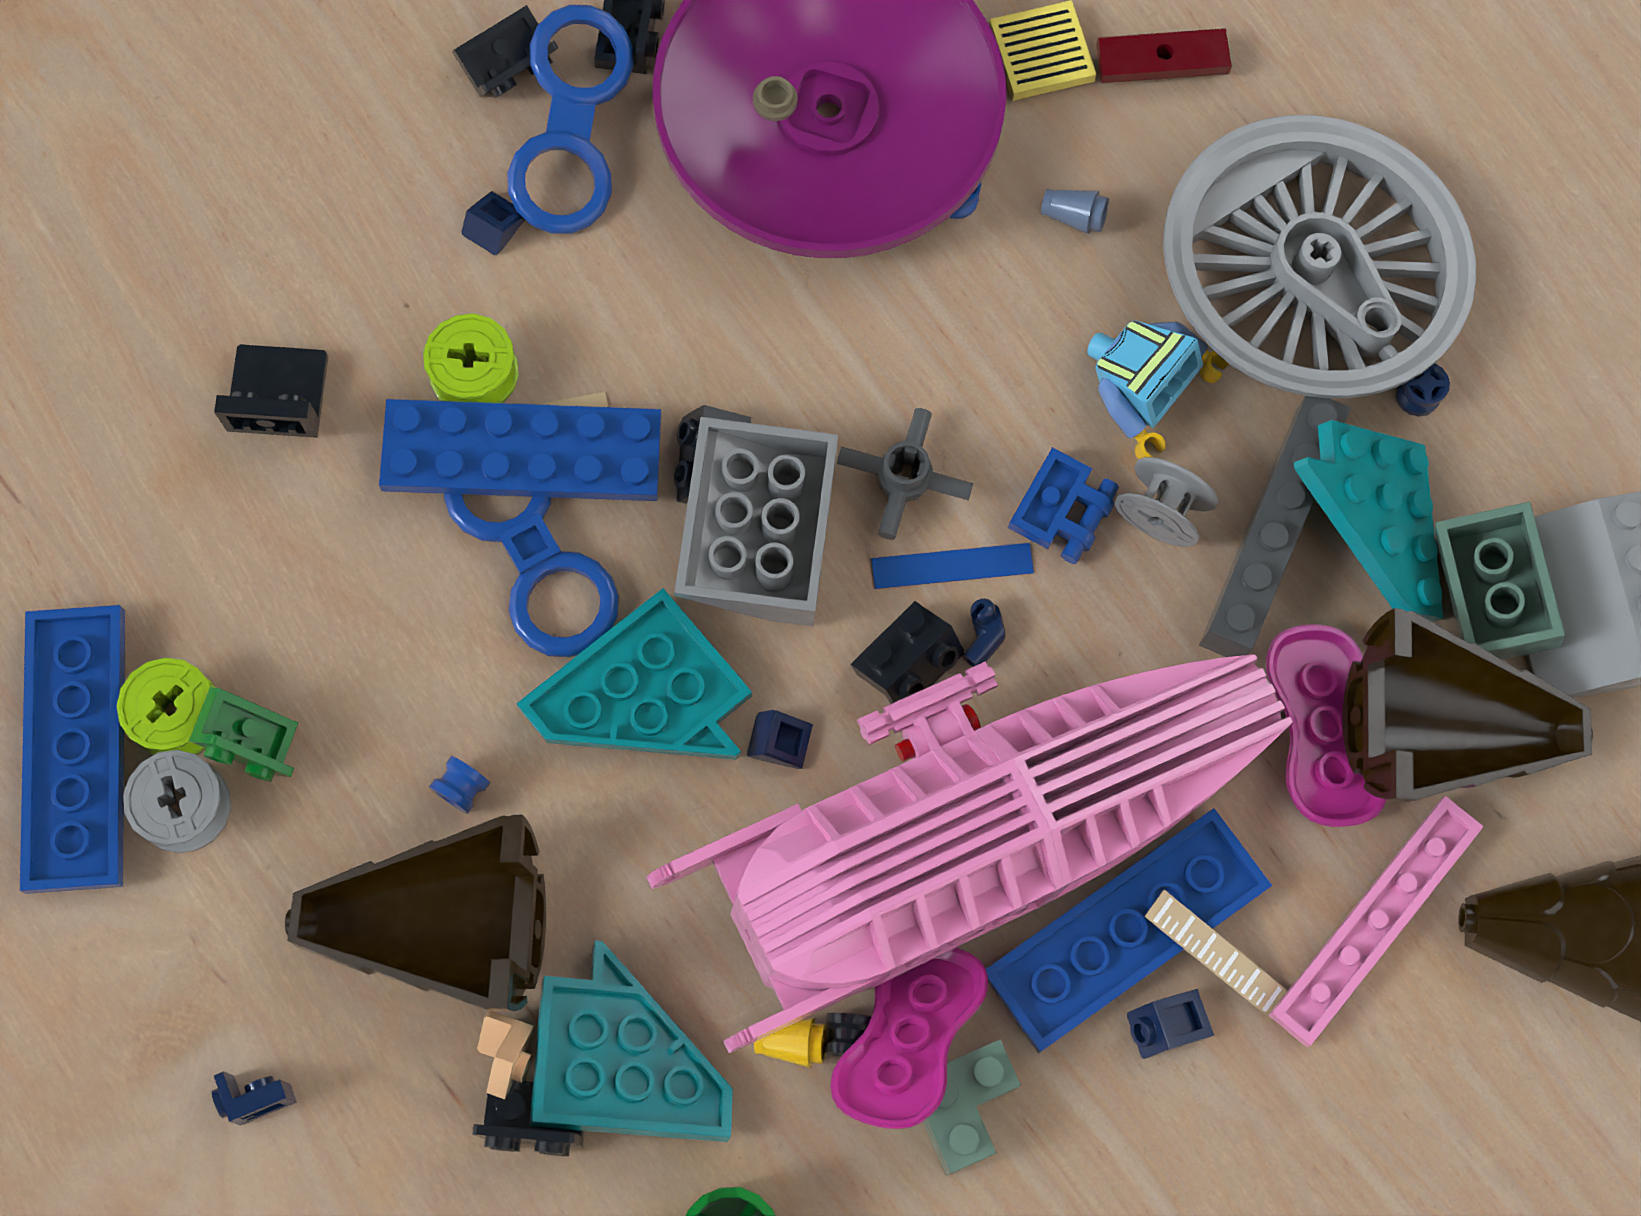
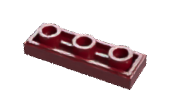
(1185, 53)

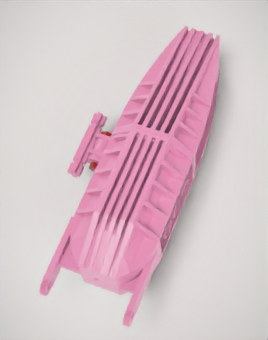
(976, 822)

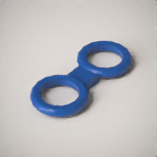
(570, 119)
(535, 557)

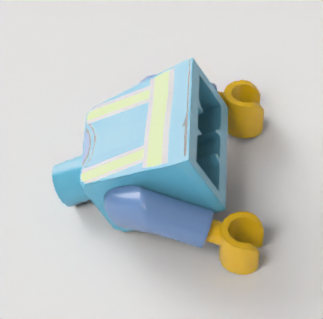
(1147, 372)

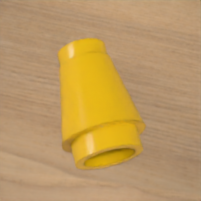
(798, 1043)

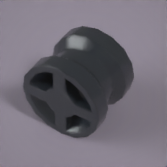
(844, 1031)

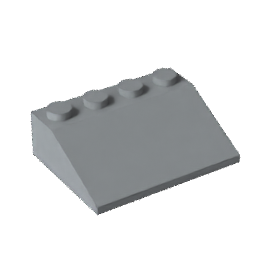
(757, 519)
(1597, 589)

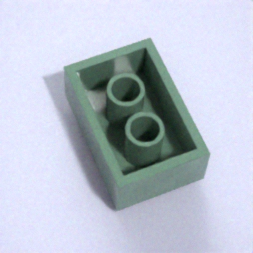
(1500, 581)

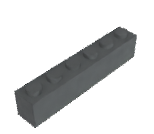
(1269, 536)

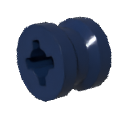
(1432, 383)

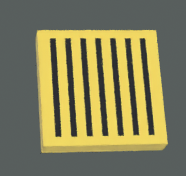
(1043, 50)

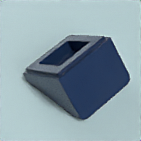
(491, 222)
(779, 739)

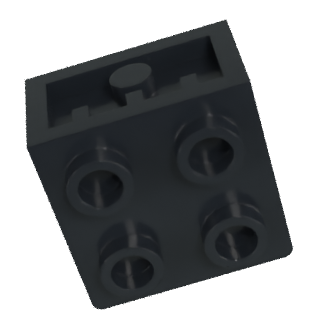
(274, 391)
(509, 1125)

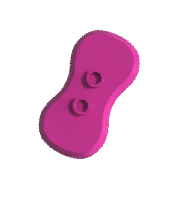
(1310, 678)
(900, 1061)

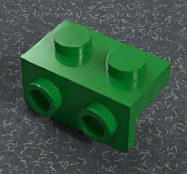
(244, 733)

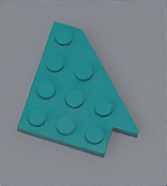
(1382, 508)
(643, 689)
(620, 1062)

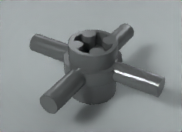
(900, 488)

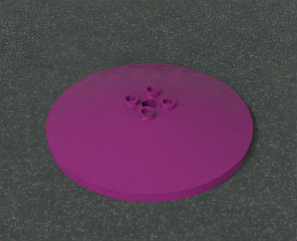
(907, 149)

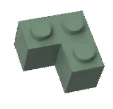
(956, 1123)

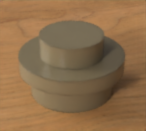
(775, 99)

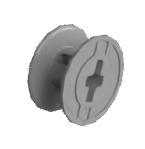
(1174, 488)
(151, 794)

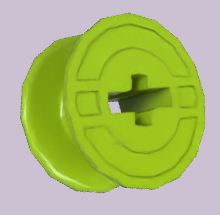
(468, 339)
(147, 695)

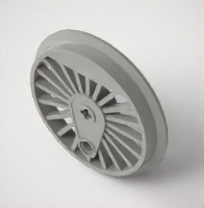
(1316, 257)

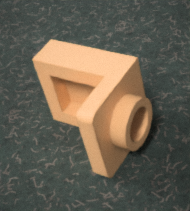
(508, 1044)

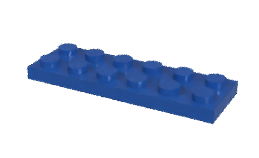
(520, 450)
(72, 750)
(1106, 940)

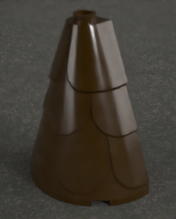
(1450, 715)
(438, 917)
(1567, 931)

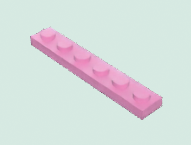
(1375, 921)

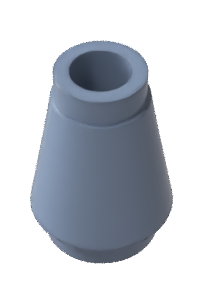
(1076, 208)

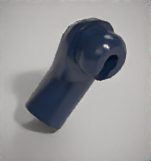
(988, 631)

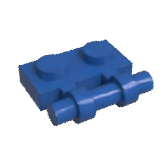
(1051, 498)

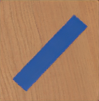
(952, 565)

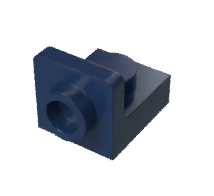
(1169, 1023)
(260, 1099)

